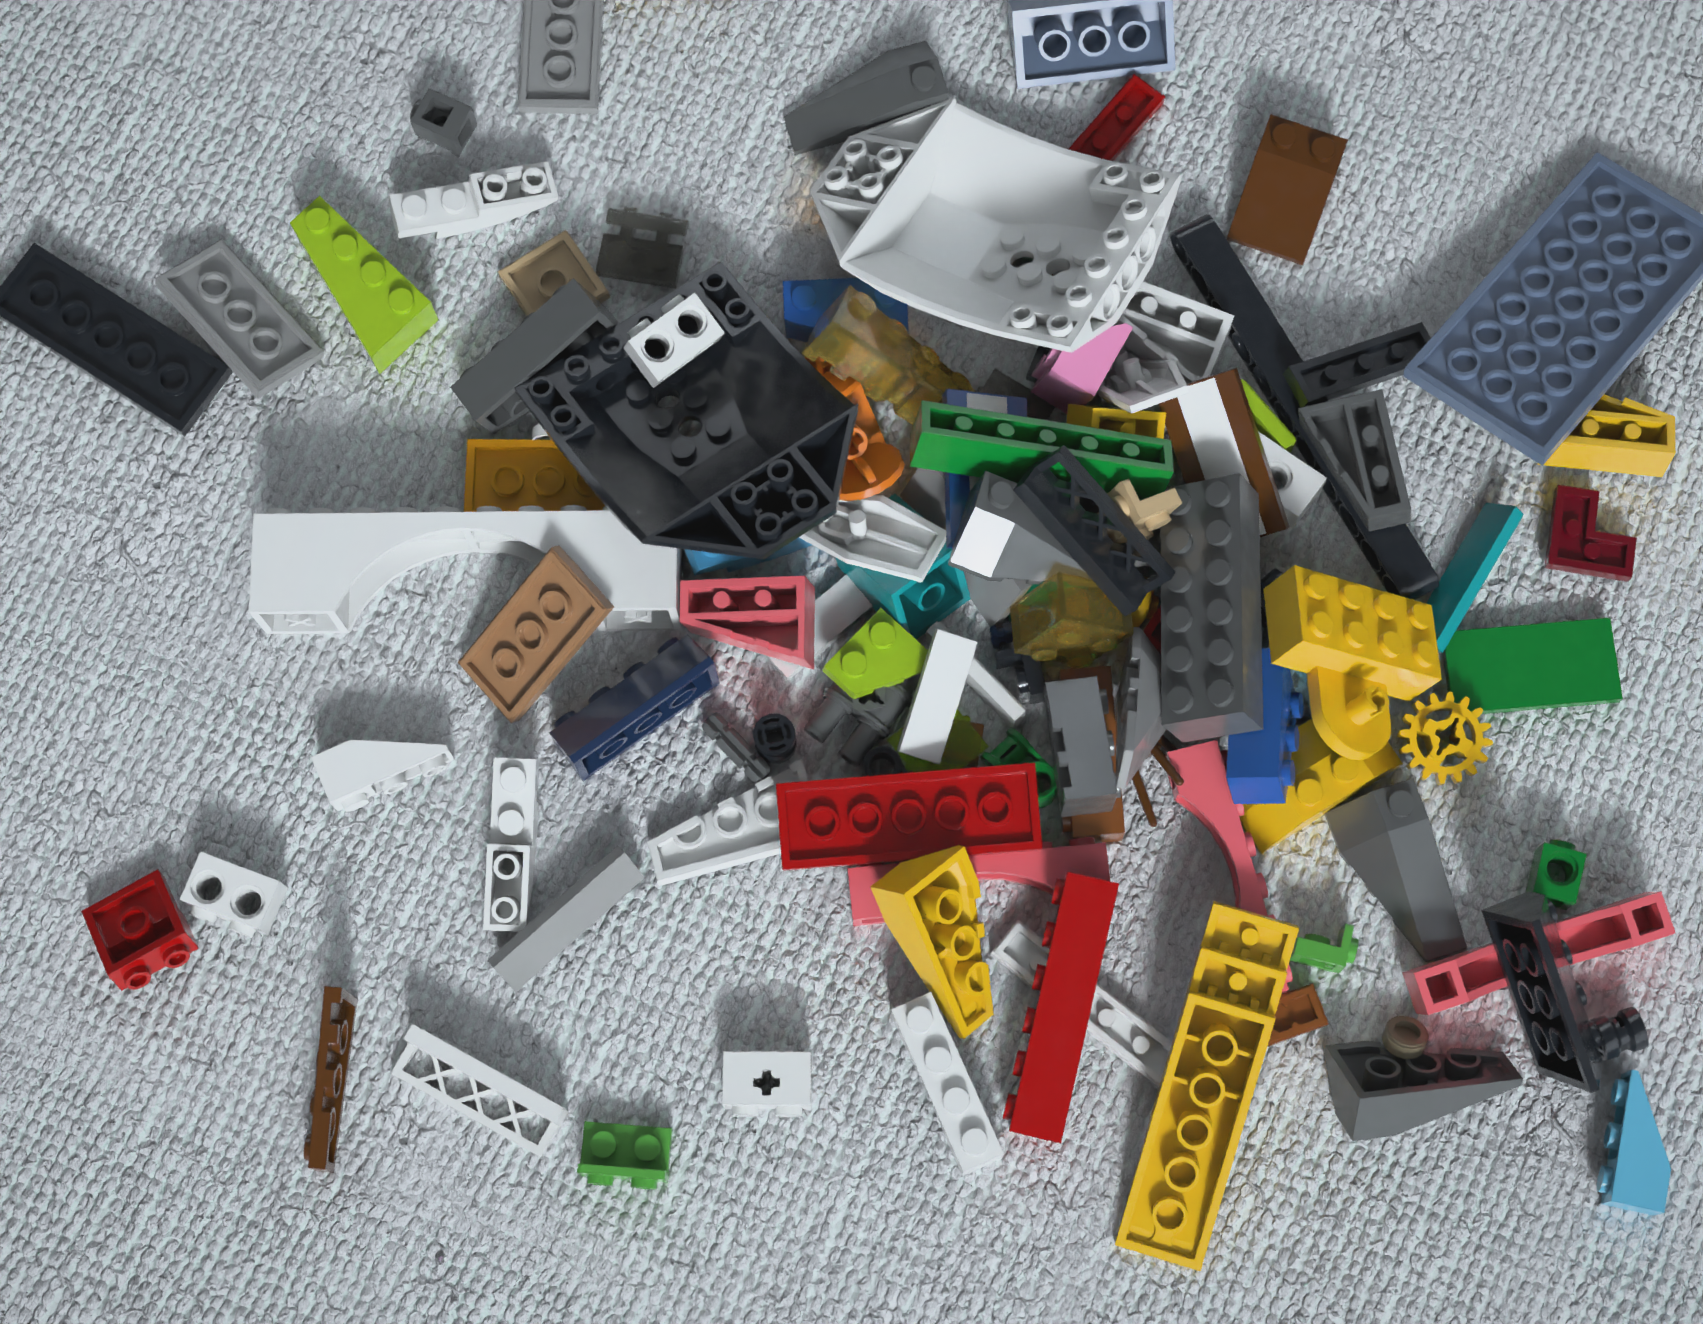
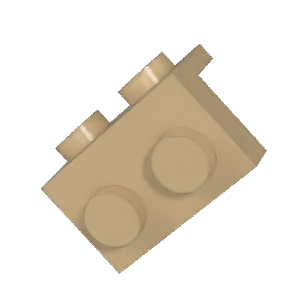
(1144, 514)

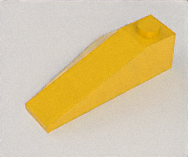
(936, 923)

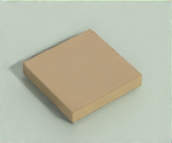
(545, 269)

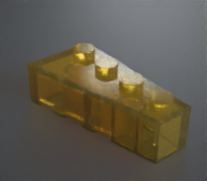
(880, 355)

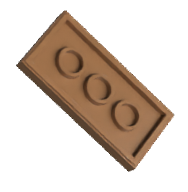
(535, 634)

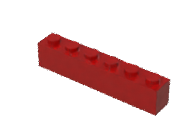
(1063, 1006)

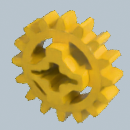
(1462, 746)

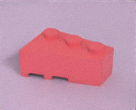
(754, 614)

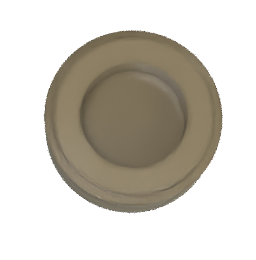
(1405, 1037)

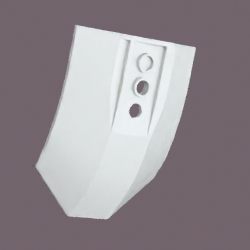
(952, 199)

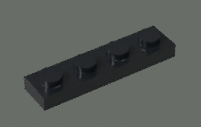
(1355, 366)

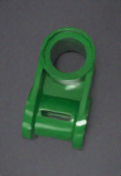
(1018, 750)

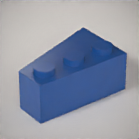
(1261, 759)

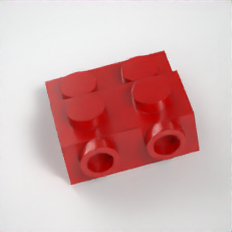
(139, 931)

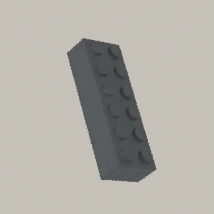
(1212, 612)

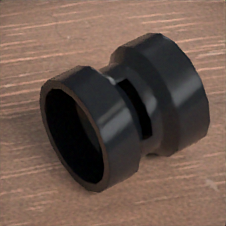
(773, 746)
(1621, 1033)

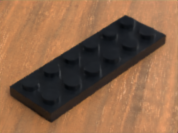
(110, 339)

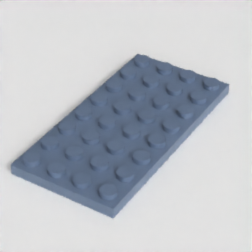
(1565, 309)

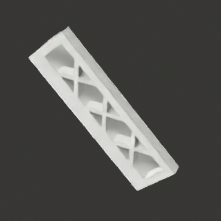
(484, 1074)

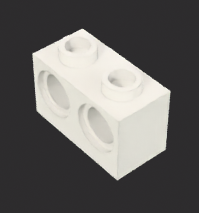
(678, 346)
(237, 887)

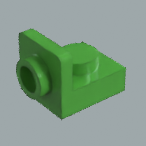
(1318, 953)

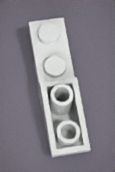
(476, 204)
(511, 845)

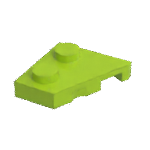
(876, 657)

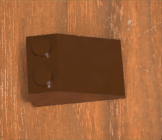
(1286, 189)

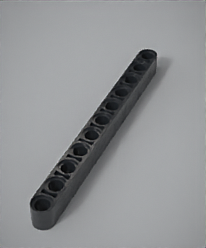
(1267, 355)

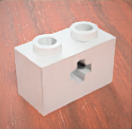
(746, 1068)

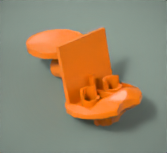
(870, 462)

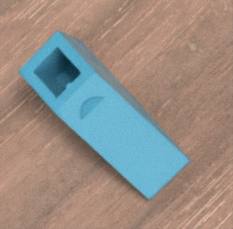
(1636, 1162)

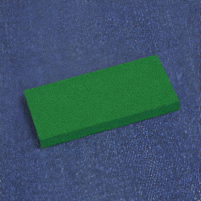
(1534, 666)

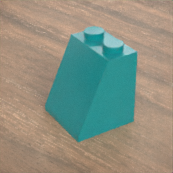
(912, 602)

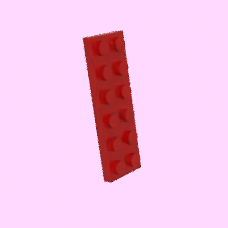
(908, 816)

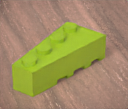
(368, 289)

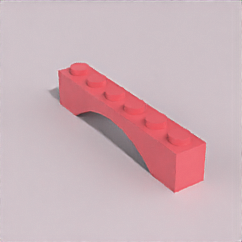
(1210, 801)
(1031, 868)
(1587, 934)

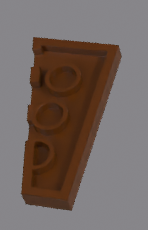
(331, 1078)

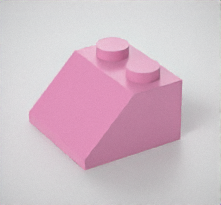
(1076, 376)

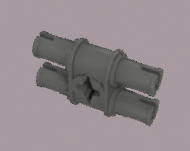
(873, 718)

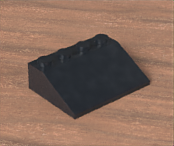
(1544, 990)

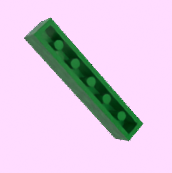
(1007, 445)

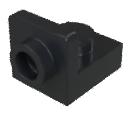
(1029, 677)

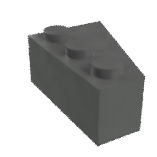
(1362, 456)
(1081, 746)

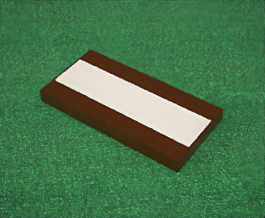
(1219, 438)

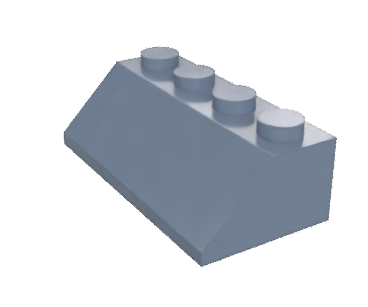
(1089, 39)

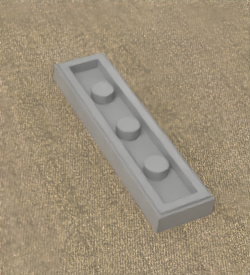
(566, 918)

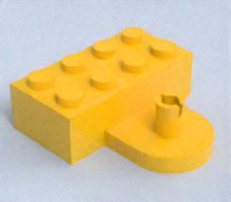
(1355, 653)

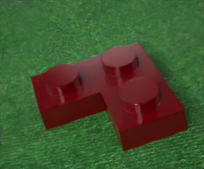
(1577, 546)

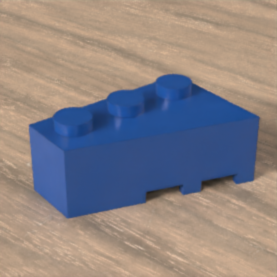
(809, 299)

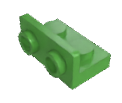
(625, 1153)

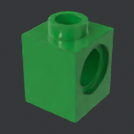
(1563, 853)

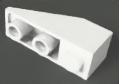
(365, 768)

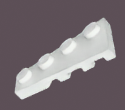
(727, 836)

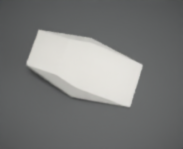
(1141, 383)
(880, 537)

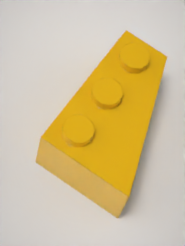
(1619, 439)

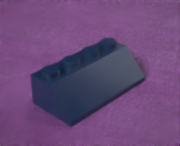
(635, 706)

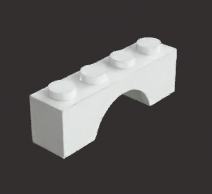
(947, 1083)

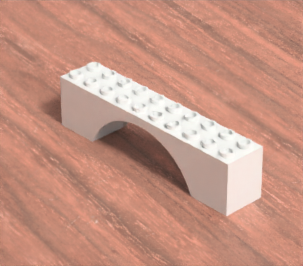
(326, 566)

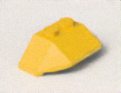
(1320, 785)

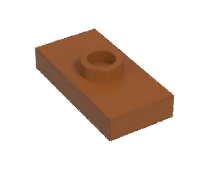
(1297, 1014)

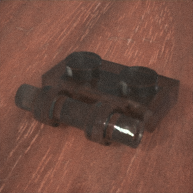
(642, 259)

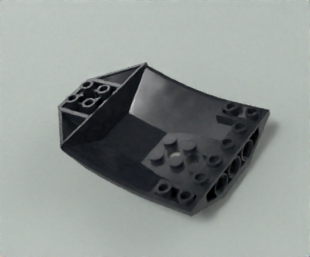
(767, 441)

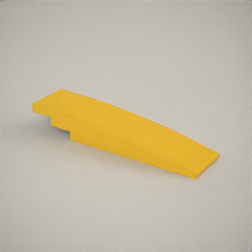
(1207, 1085)

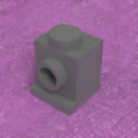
(438, 109)

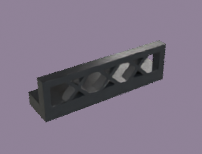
(1085, 533)

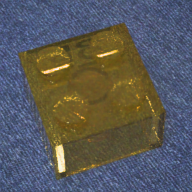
(1067, 622)

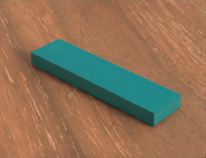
(1471, 567)

